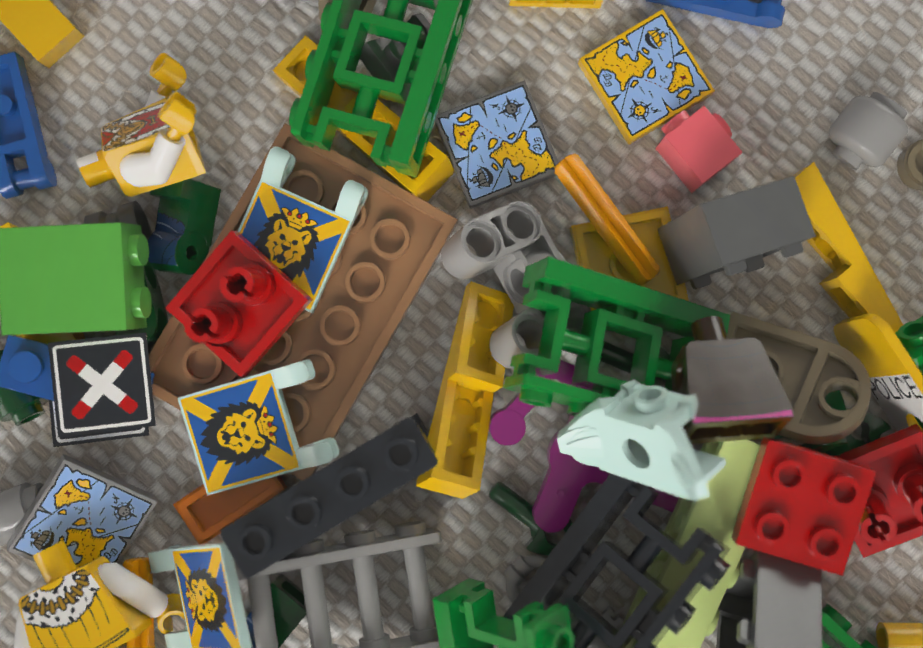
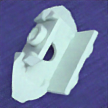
(642, 440)

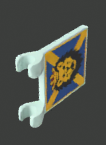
(296, 232)
(246, 432)
(207, 594)

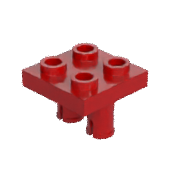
(238, 303)
(896, 497)
(803, 505)

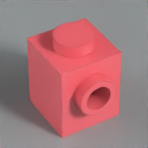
(697, 146)

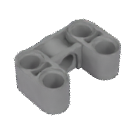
(508, 257)

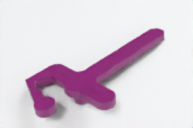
(565, 474)

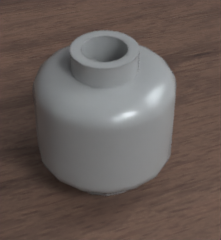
(868, 131)

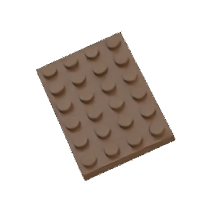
(358, 312)

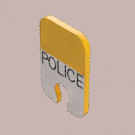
(892, 373)

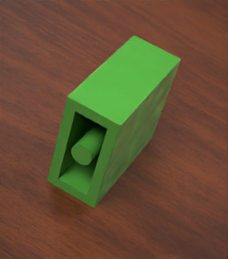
(73, 278)

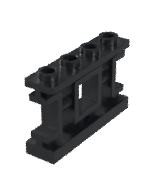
(330, 496)
(574, 563)

